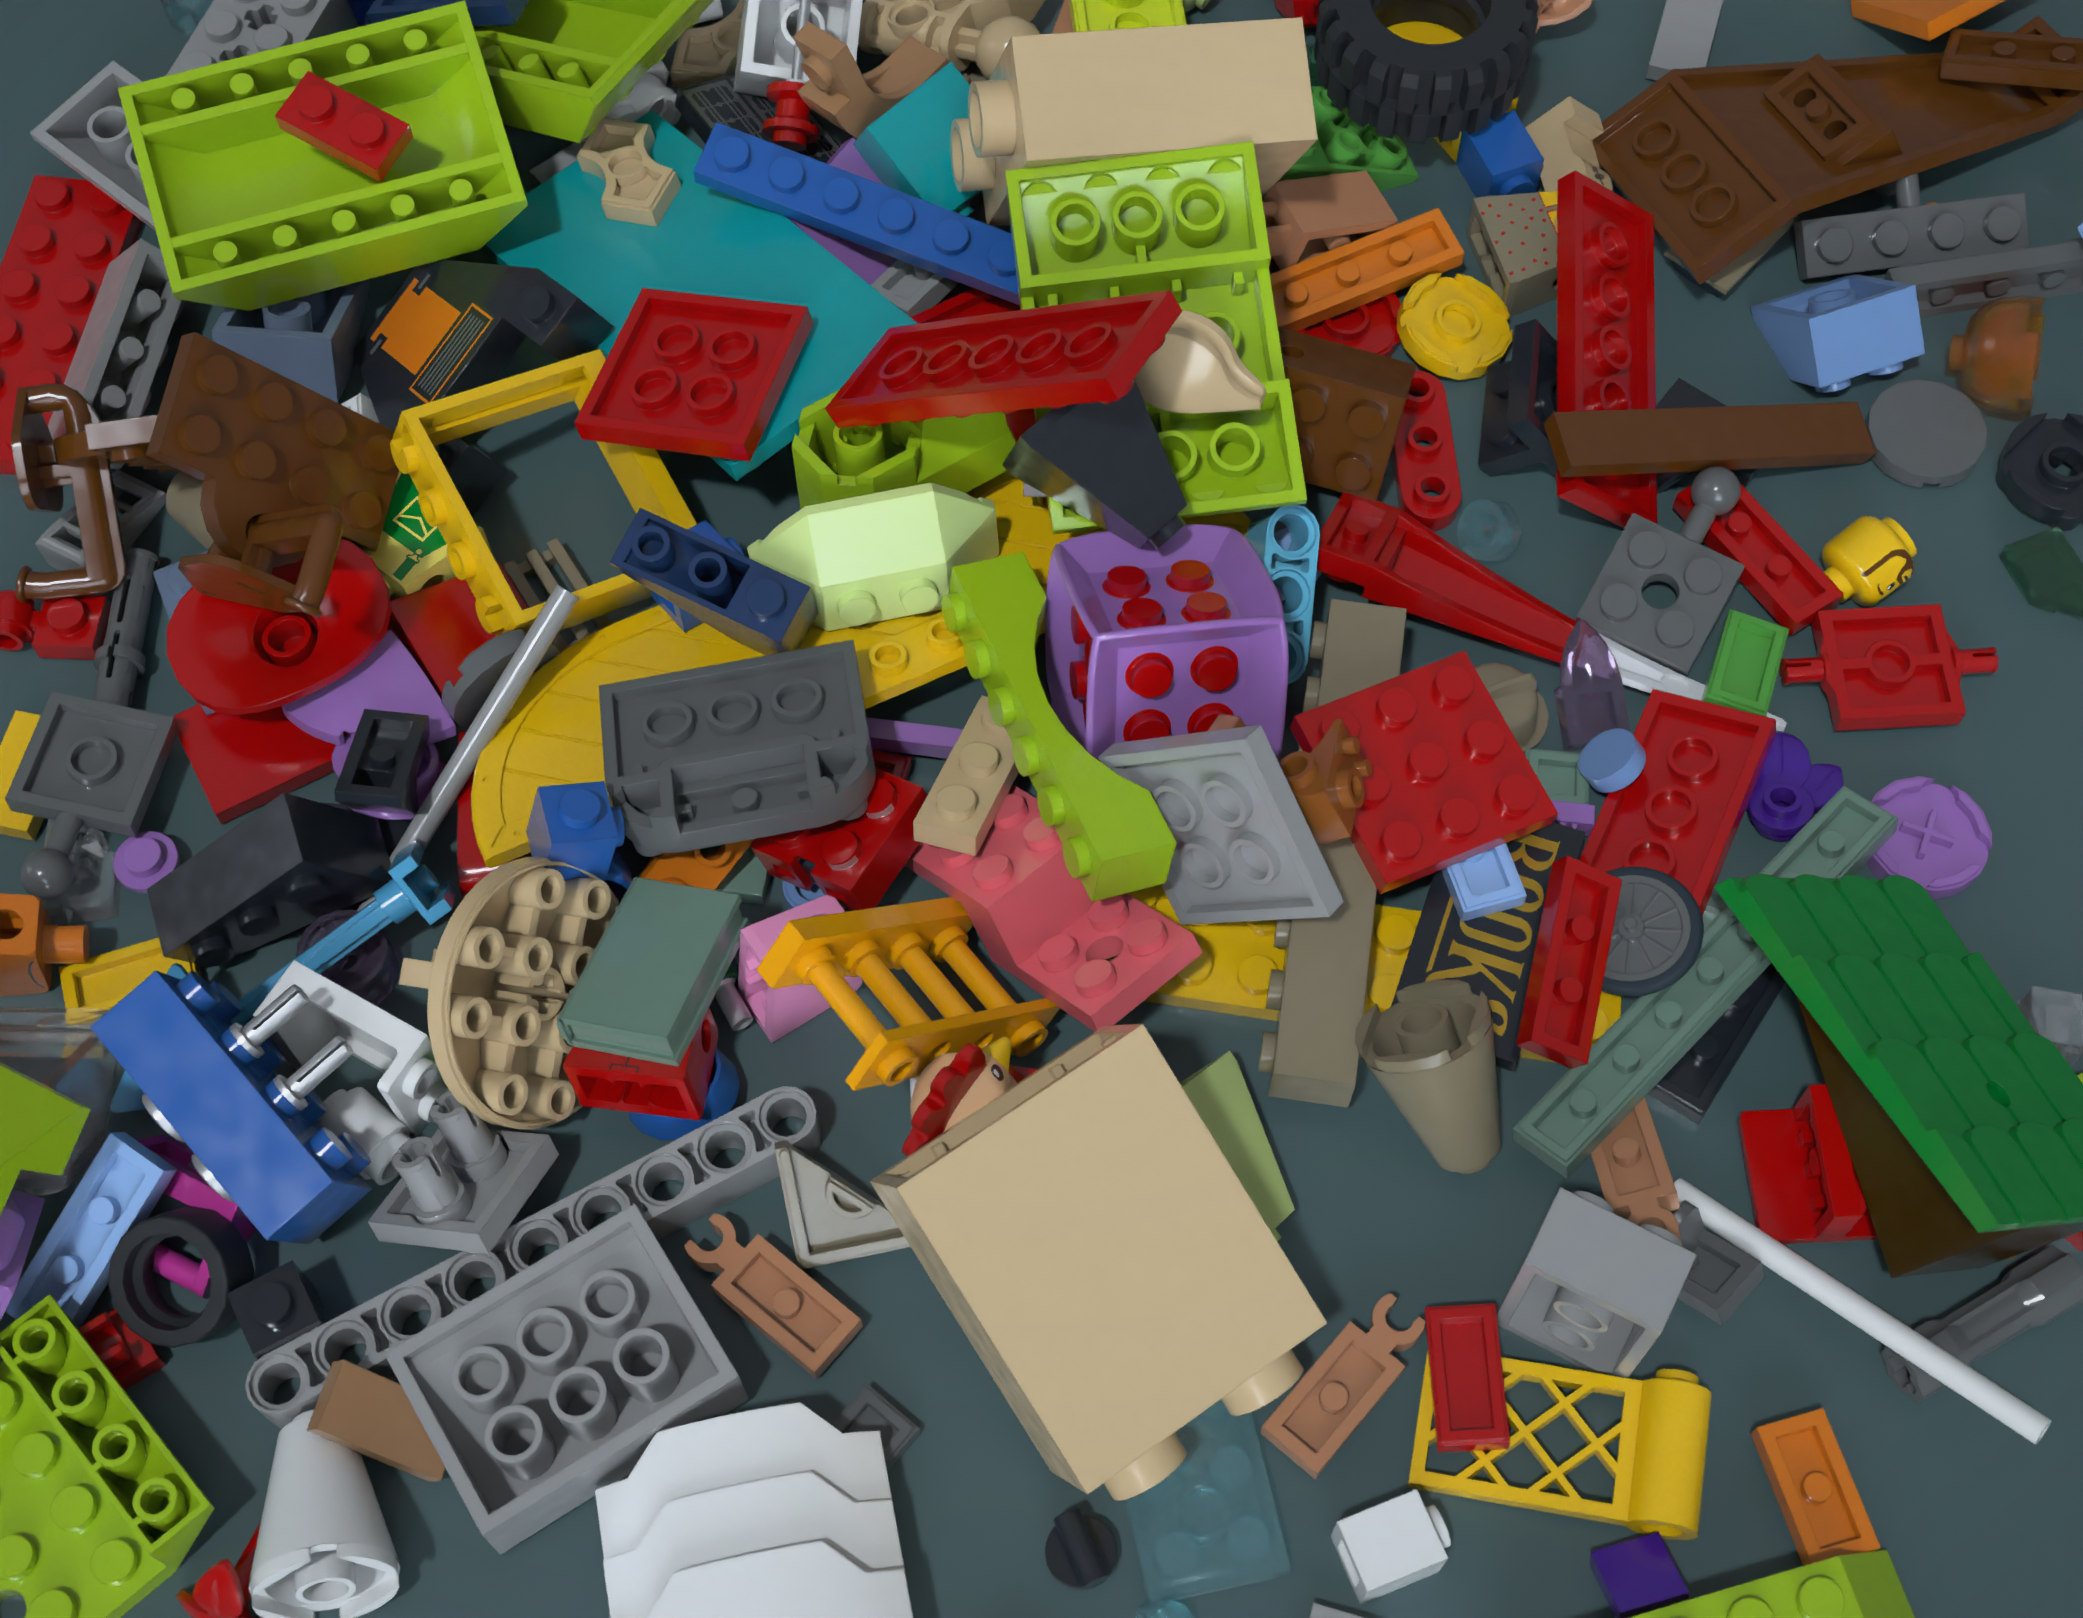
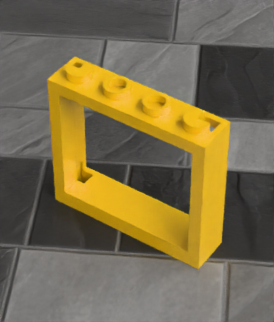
(477, 409)

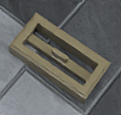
(538, 565)

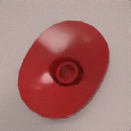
(262, 658)

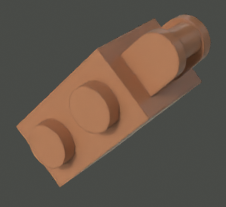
(1322, 214)

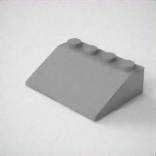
(564, 1377)

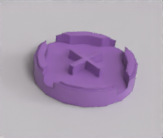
(1938, 836)

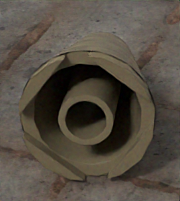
(1439, 1069)

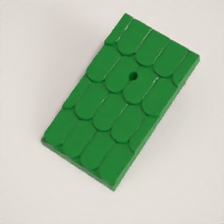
(1935, 1075)

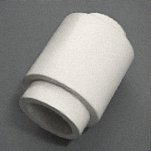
(370, 1126)

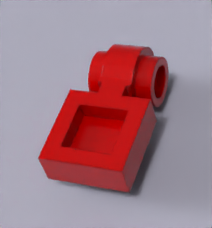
(60, 630)

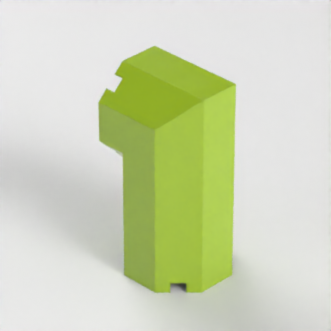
(895, 455)

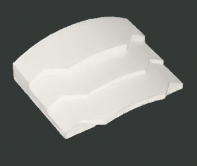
(755, 1522)

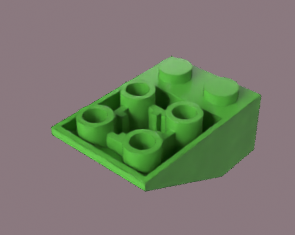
(1351, 148)

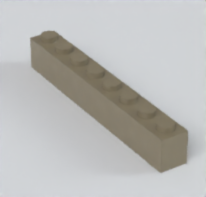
(1328, 957)

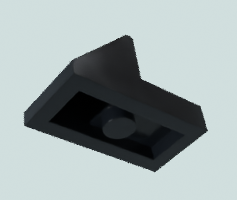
(384, 763)

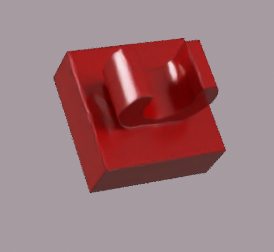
(121, 1349)

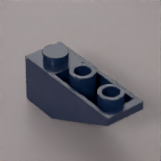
(717, 584)

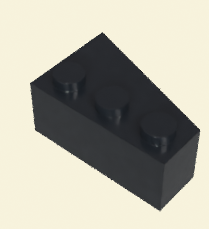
(268, 880)

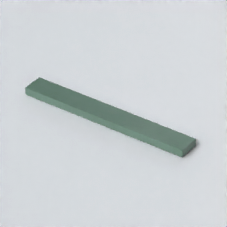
(1666, 1024)

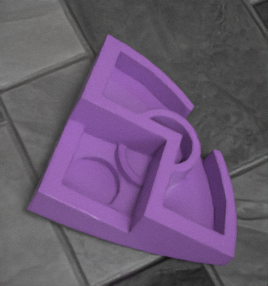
(384, 682)

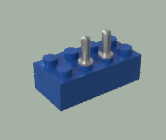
(220, 1096)

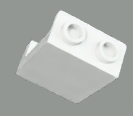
(377, 1038)

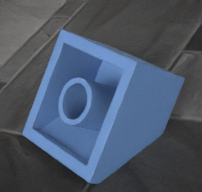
(1842, 330)

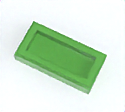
(1745, 663)

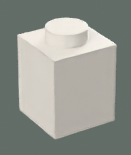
(1391, 1545)

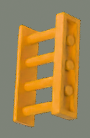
(907, 938)

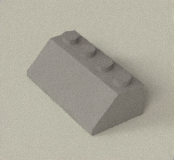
(95, 141)

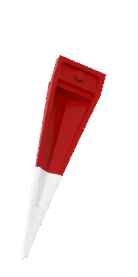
(1420, 571)

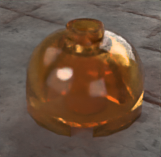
(2001, 354)

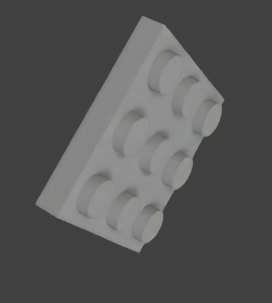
(1235, 826)

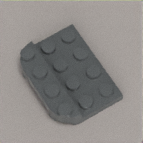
(738, 749)

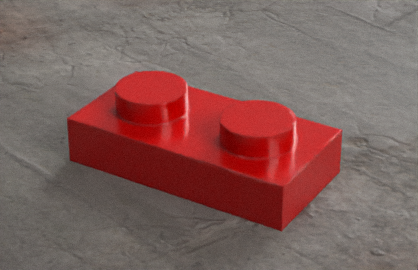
(344, 126)

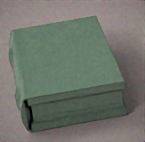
(654, 972)

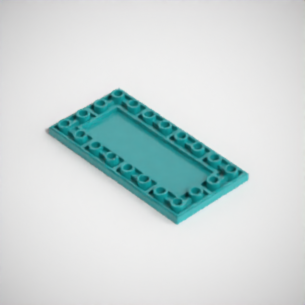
(705, 248)

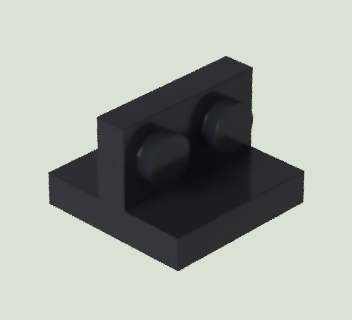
(1518, 402)

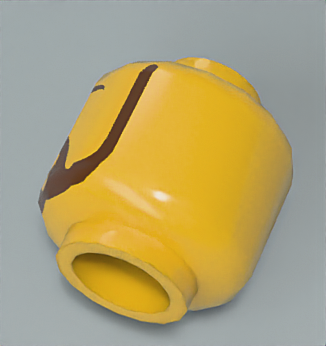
(1869, 559)

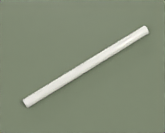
(1867, 1315)

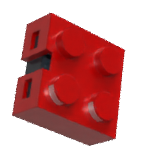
(851, 857)

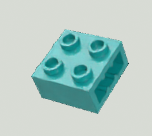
(912, 142)

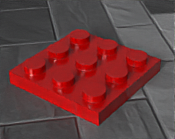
(695, 374)
(1441, 775)

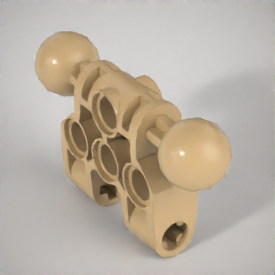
(954, 28)

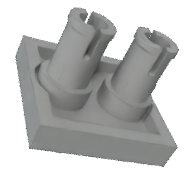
(461, 1182)

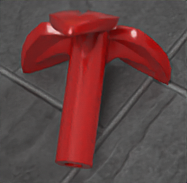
(223, 1588)

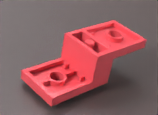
(1047, 928)

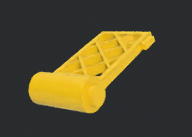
(1656, 1463)

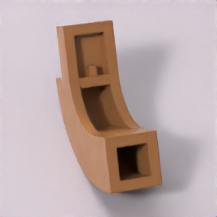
(853, 98)

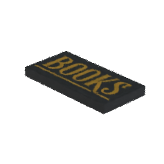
(1494, 949)

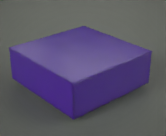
(1638, 1576)

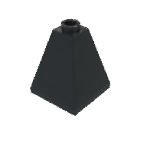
(1104, 467)

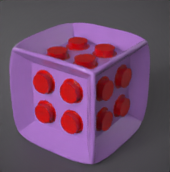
(1163, 637)

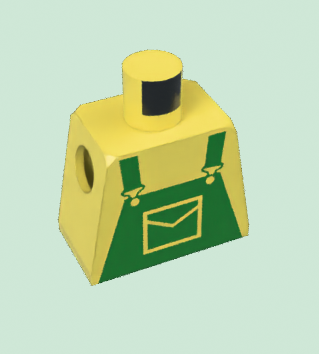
(409, 549)

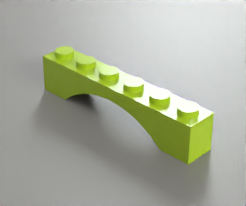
(1105, 822)

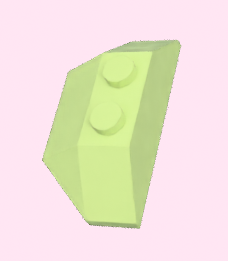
(881, 551)

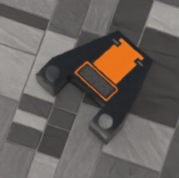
(457, 331)

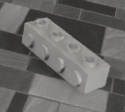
(123, 338)

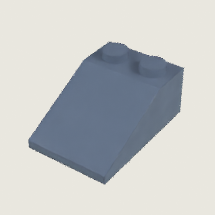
(301, 337)

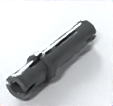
(121, 656)

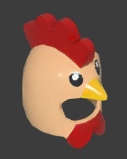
(957, 1087)

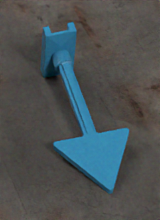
(395, 901)

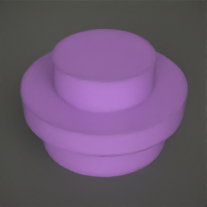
(145, 860)

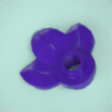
(1790, 789)

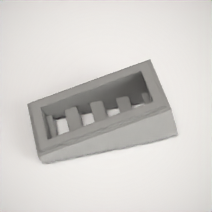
(62, 539)

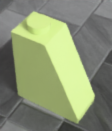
(1232, 1119)

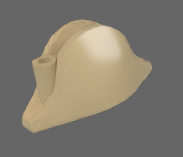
(1198, 371)

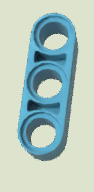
(1293, 571)

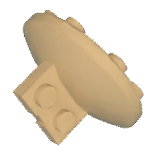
(502, 985)

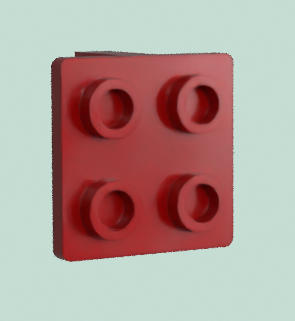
(1803, 1173)

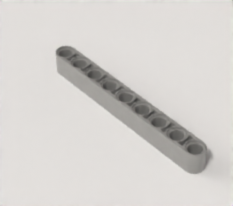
(445, 1285)

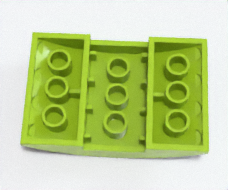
(1185, 227)

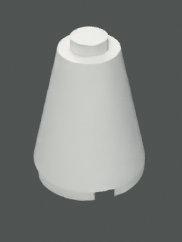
(320, 1533)

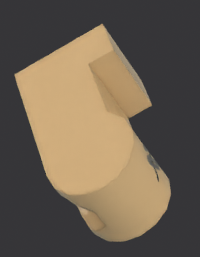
(1566, 143)

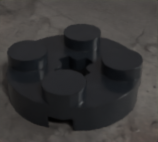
(2031, 480)

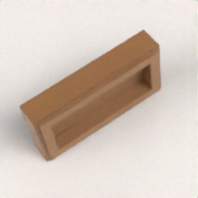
(375, 1420)

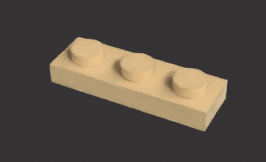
(968, 786)

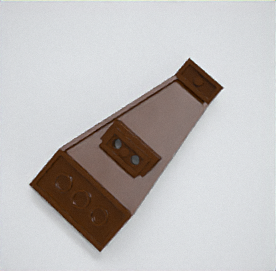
(1737, 154)

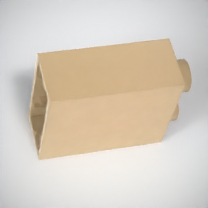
(1136, 95)
(1104, 1261)

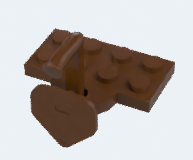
(84, 462)
(277, 473)

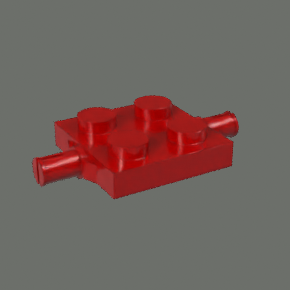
(1888, 667)

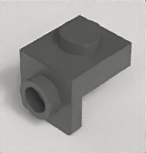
(1720, 1273)

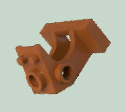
(1323, 781)

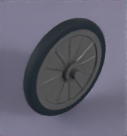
(1653, 933)

